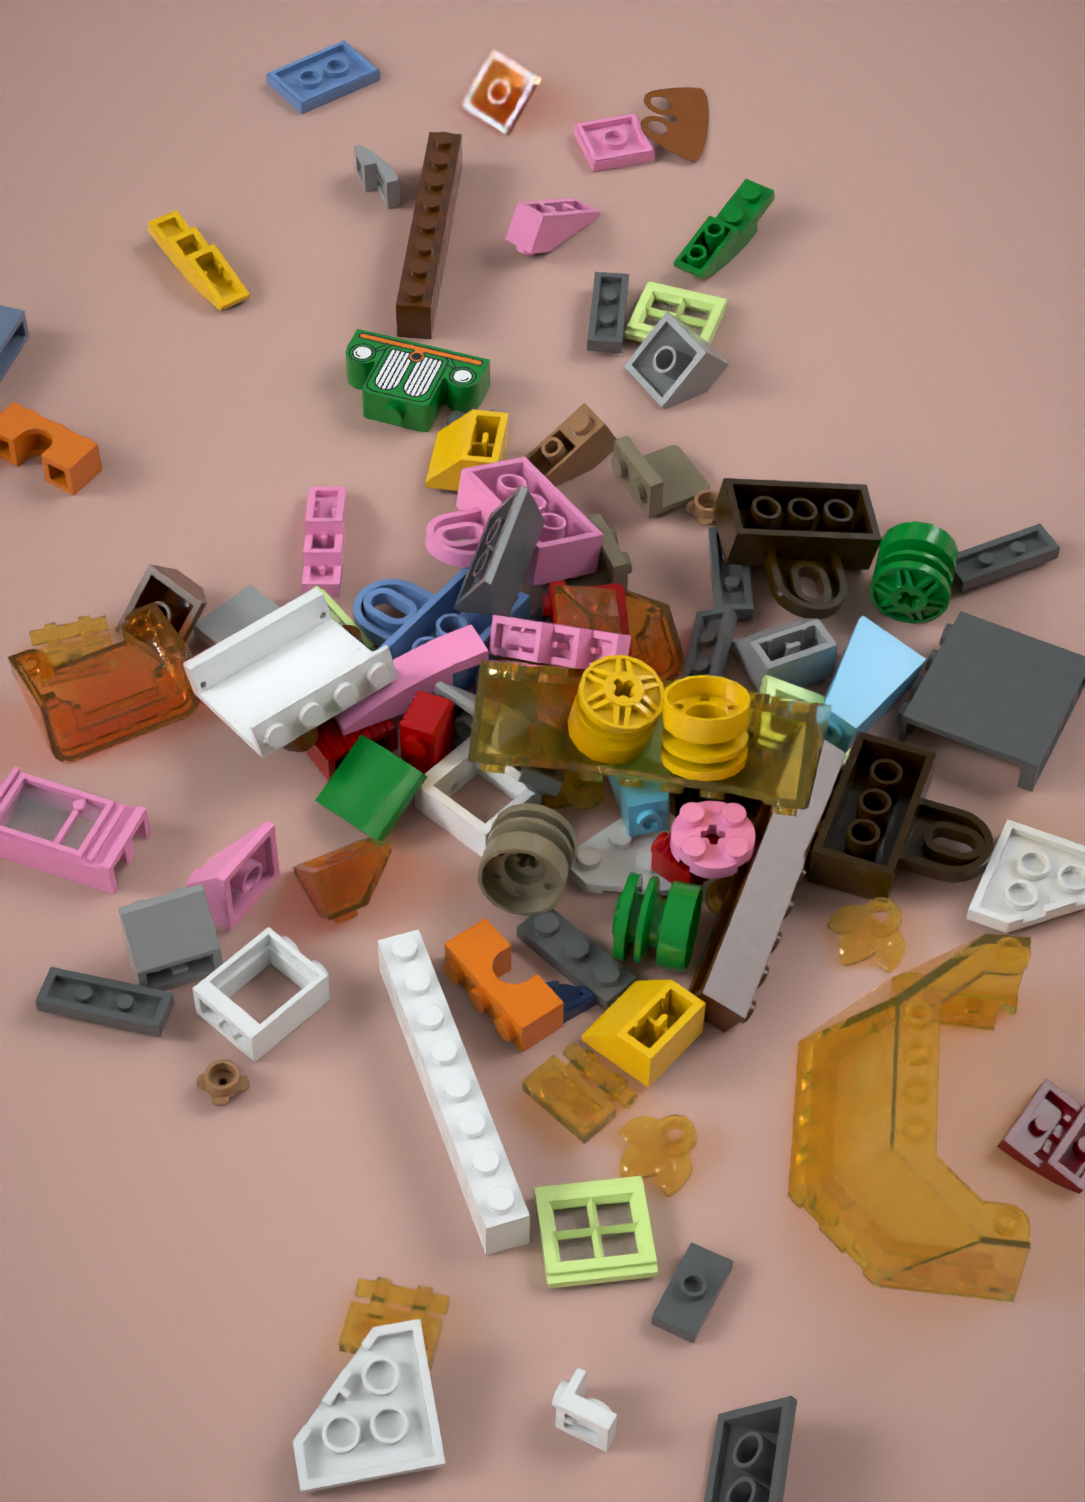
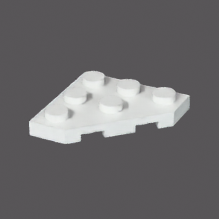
(612, 855)
(1029, 880)
(375, 1415)

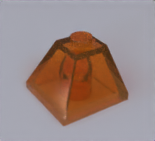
(501, 92)
(587, 608)
(344, 878)

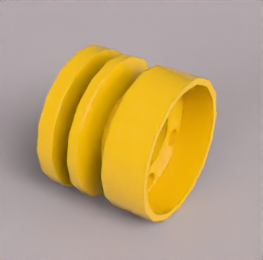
(615, 709)
(705, 727)

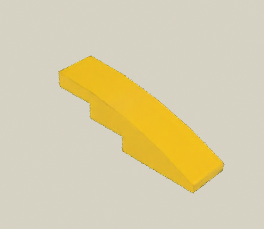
(198, 261)

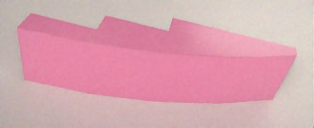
(324, 539)
(553, 642)
(416, 672)

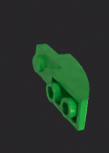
(727, 233)

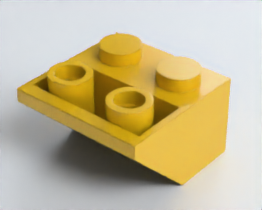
(467, 442)
(647, 1028)

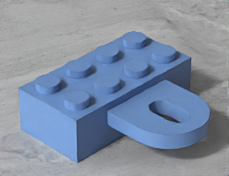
(425, 619)

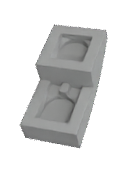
(377, 174)

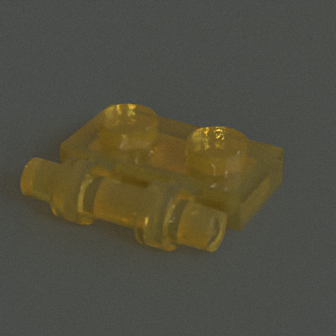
(66, 652)
(571, 1099)
(364, 1317)

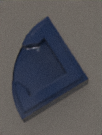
(575, 998)

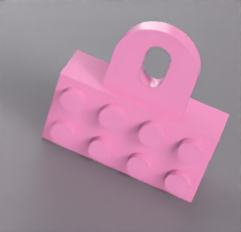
(568, 540)

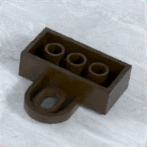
(798, 533)
(887, 825)

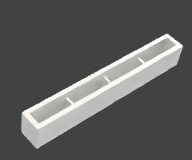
(454, 1094)

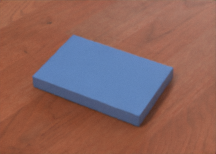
(323, 77)

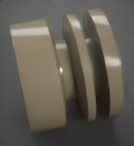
(527, 859)

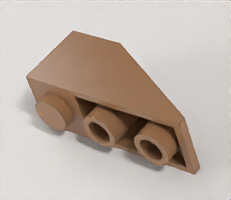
(573, 447)

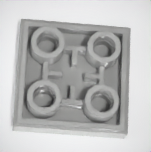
(234, 616)

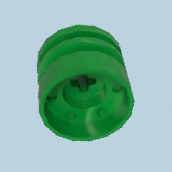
(914, 572)
(657, 922)

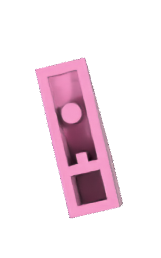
(546, 224)

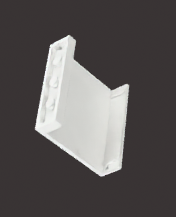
(287, 674)

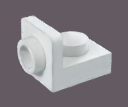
(581, 1417)

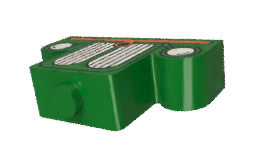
(411, 381)

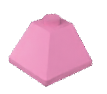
(239, 875)

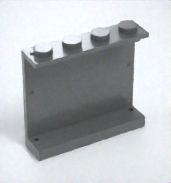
(996, 693)

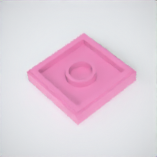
(614, 142)

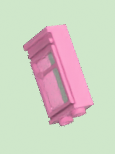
(67, 830)

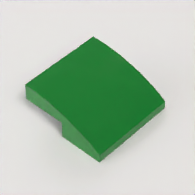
(371, 788)

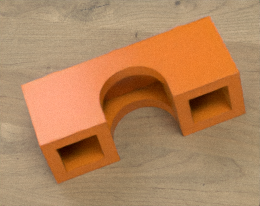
(66, 456)
(519, 1011)

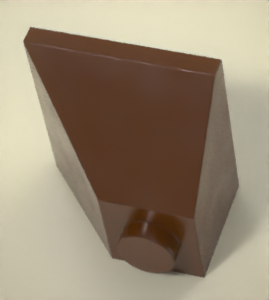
(174, 594)

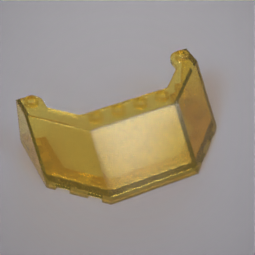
(525, 715)
(870, 1130)

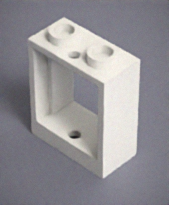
(450, 776)
(256, 1039)

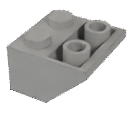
(792, 652)
(171, 938)

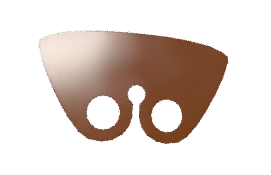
(689, 131)

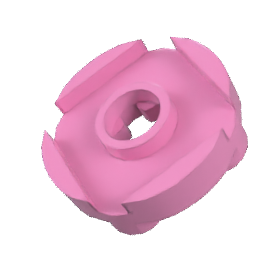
(714, 818)

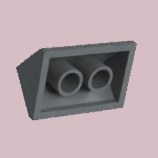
(502, 556)
(752, 1453)

